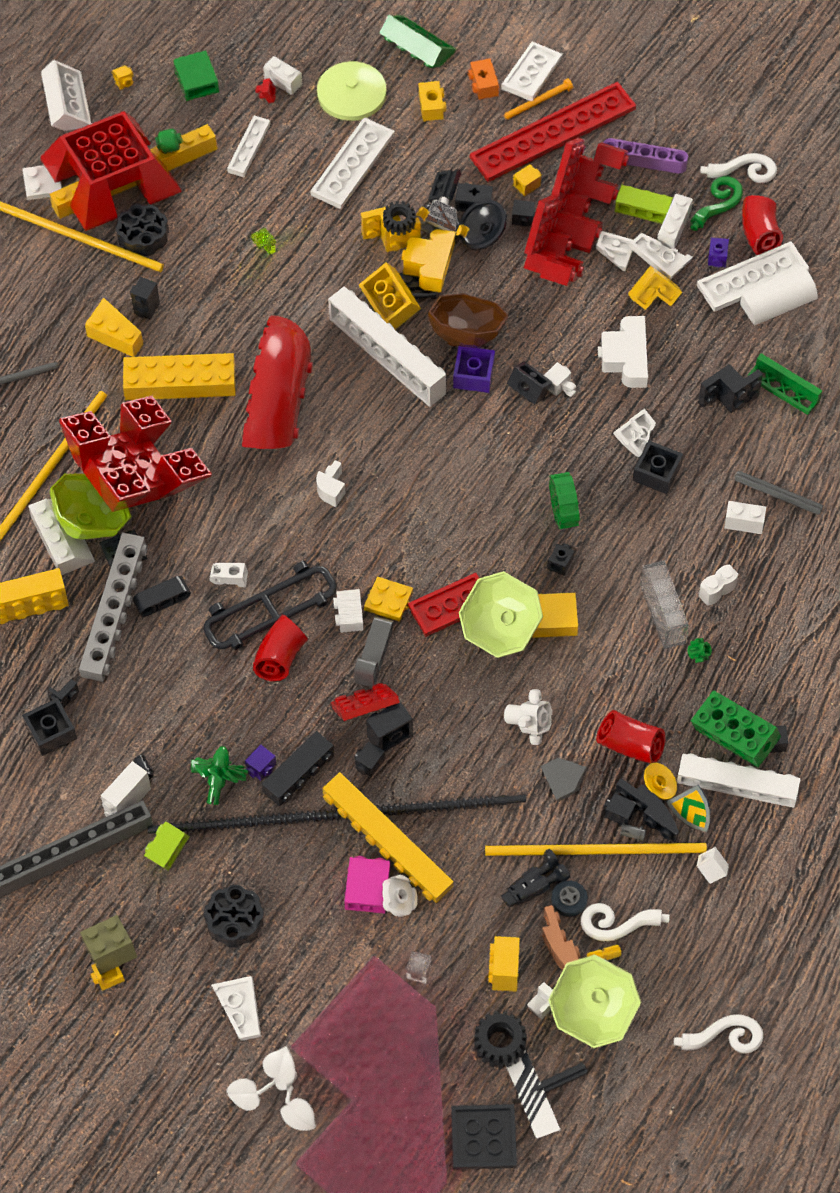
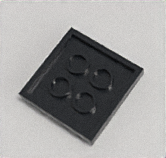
(483, 1136)

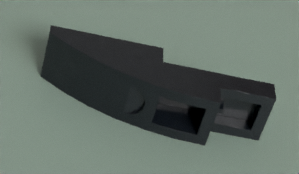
(655, 812)

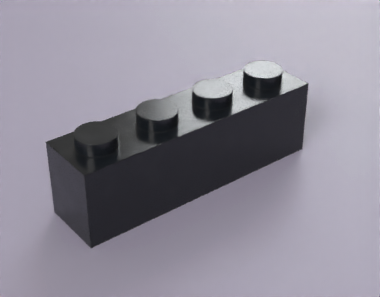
(298, 768)

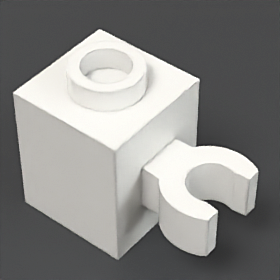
(561, 380)

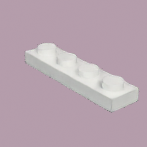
(248, 146)

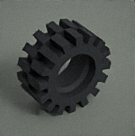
(399, 226)

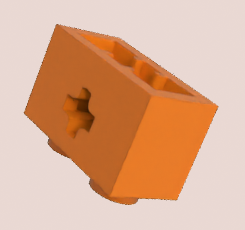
(484, 79)

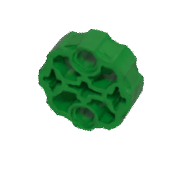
(564, 500)

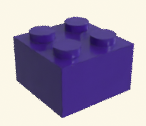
(474, 369)

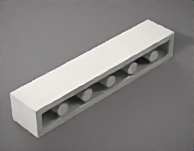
(738, 780)

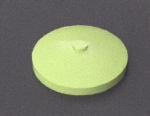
(351, 91)

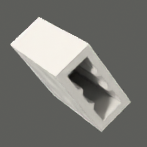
(126, 789)

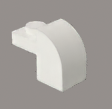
(328, 485)

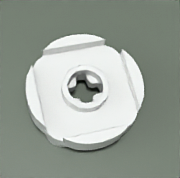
(392, 889)

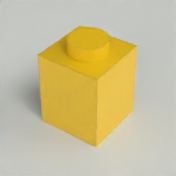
(527, 180)

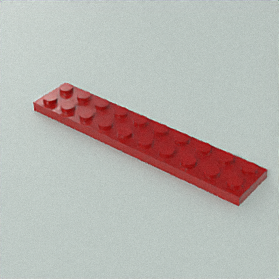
(552, 131)

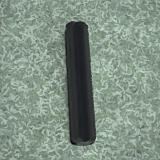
(561, 1078)

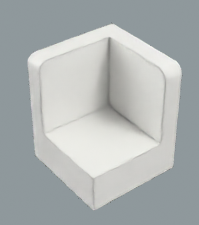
(712, 865)
(540, 1004)

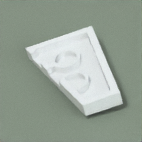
(663, 259)
(240, 1005)

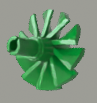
(218, 771)

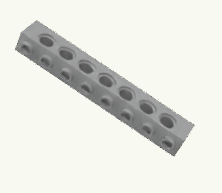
(127, 545)

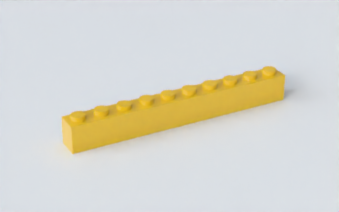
(194, 145)

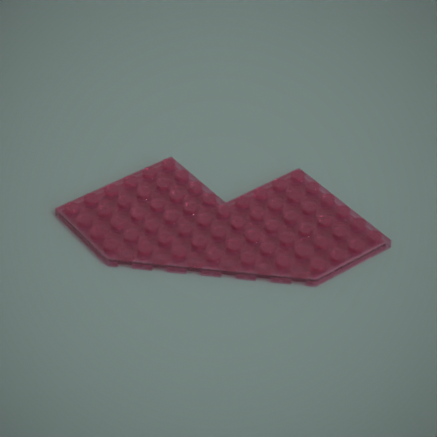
(384, 1056)

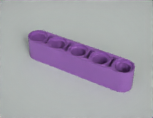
(652, 156)

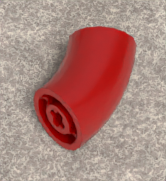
(761, 224)
(278, 650)
(631, 737)

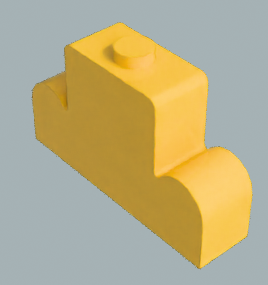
(429, 258)

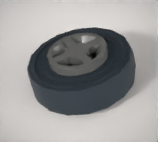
(571, 891)

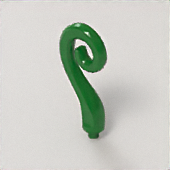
(705, 213)

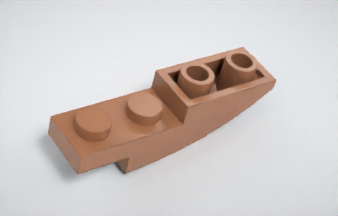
(555, 939)

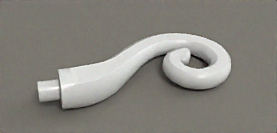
(720, 170)
(647, 917)
(699, 1040)

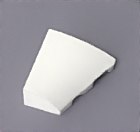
(636, 432)

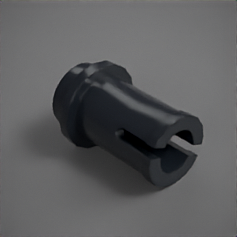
(142, 762)

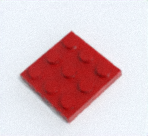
(364, 701)

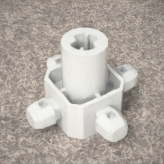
(531, 716)

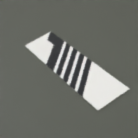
(536, 1103)

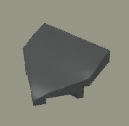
(563, 777)

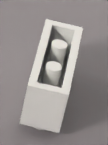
(675, 221)

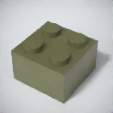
(108, 944)

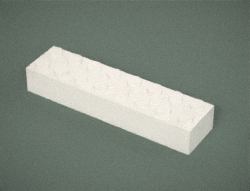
(387, 346)

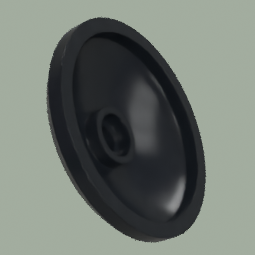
(485, 223)

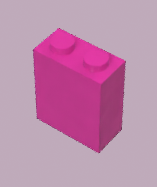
(365, 884)

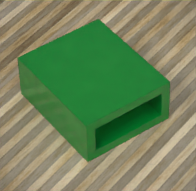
(196, 75)

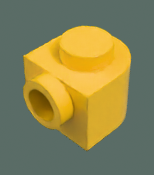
(123, 77)

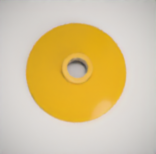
(660, 781)

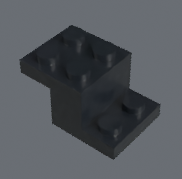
(730, 388)

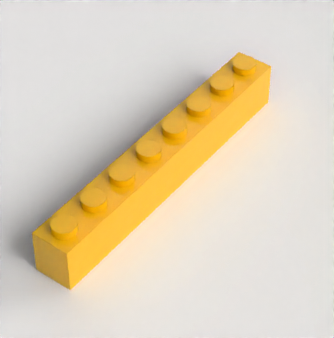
(388, 838)

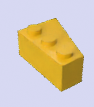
(114, 329)

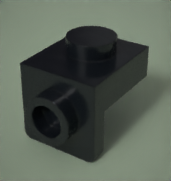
(66, 694)

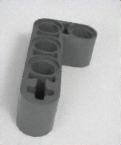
(370, 663)

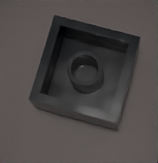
(657, 467)
(49, 726)
(389, 727)

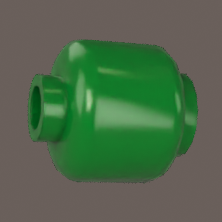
(168, 141)

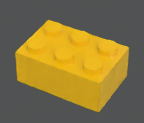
(389, 295)

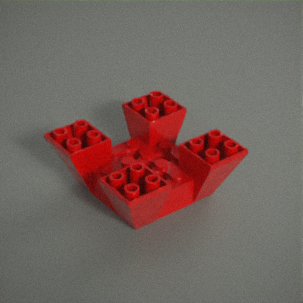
(105, 159)
(127, 465)

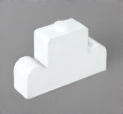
(626, 352)

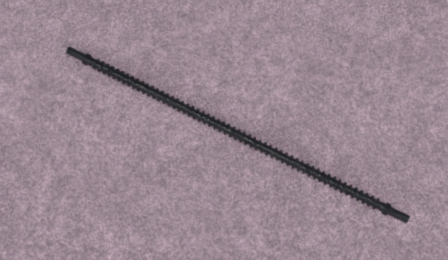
(500, 800)

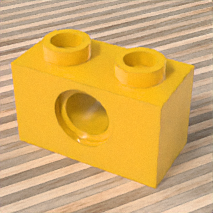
(431, 101)

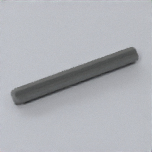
(779, 492)

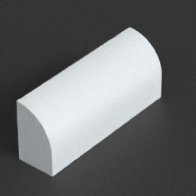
(779, 296)

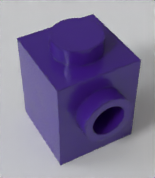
(718, 252)
(260, 763)

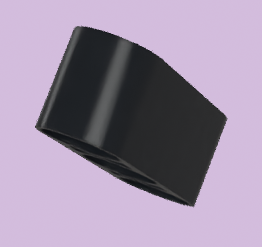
(161, 596)

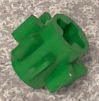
(699, 650)

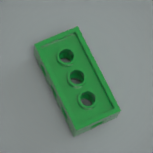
(736, 728)

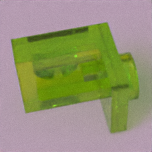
(264, 240)

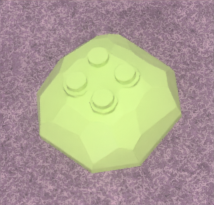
(500, 614)
(594, 1001)

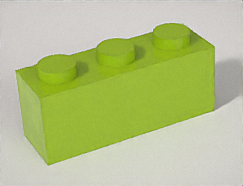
(642, 204)

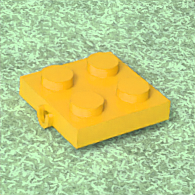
(388, 599)

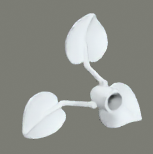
(280, 1067)

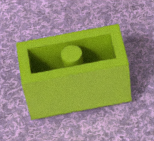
(166, 845)

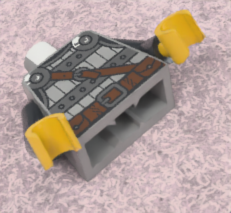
(440, 216)

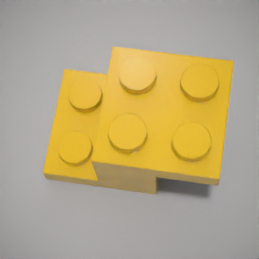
(373, 226)

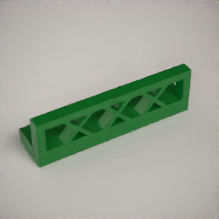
(788, 381)

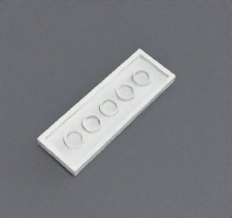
(352, 163)
(729, 284)

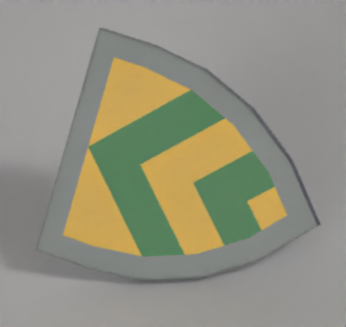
(692, 808)

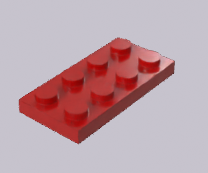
(442, 606)

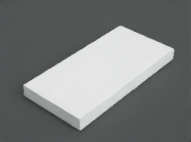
(531, 71)

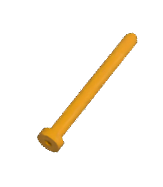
(567, 85)

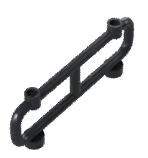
(302, 572)

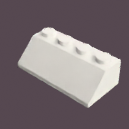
(65, 96)
(63, 549)

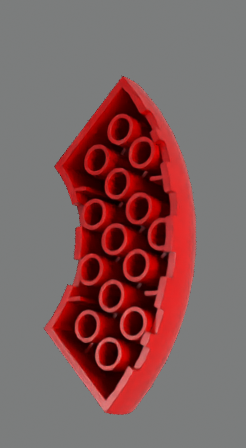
(277, 386)

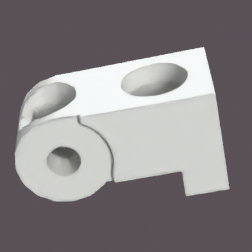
(229, 573)

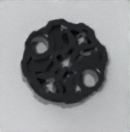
(140, 229)
(224, 923)

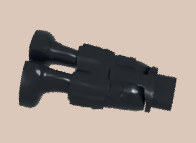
(533, 883)

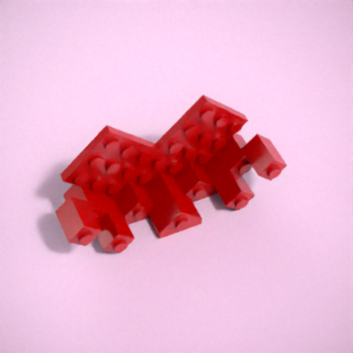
(561, 217)

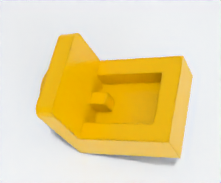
(108, 978)

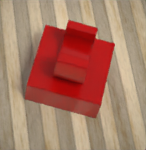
(267, 90)

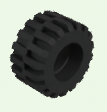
(505, 1024)

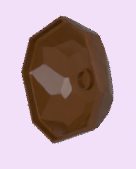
(466, 319)

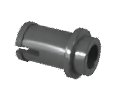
(633, 832)

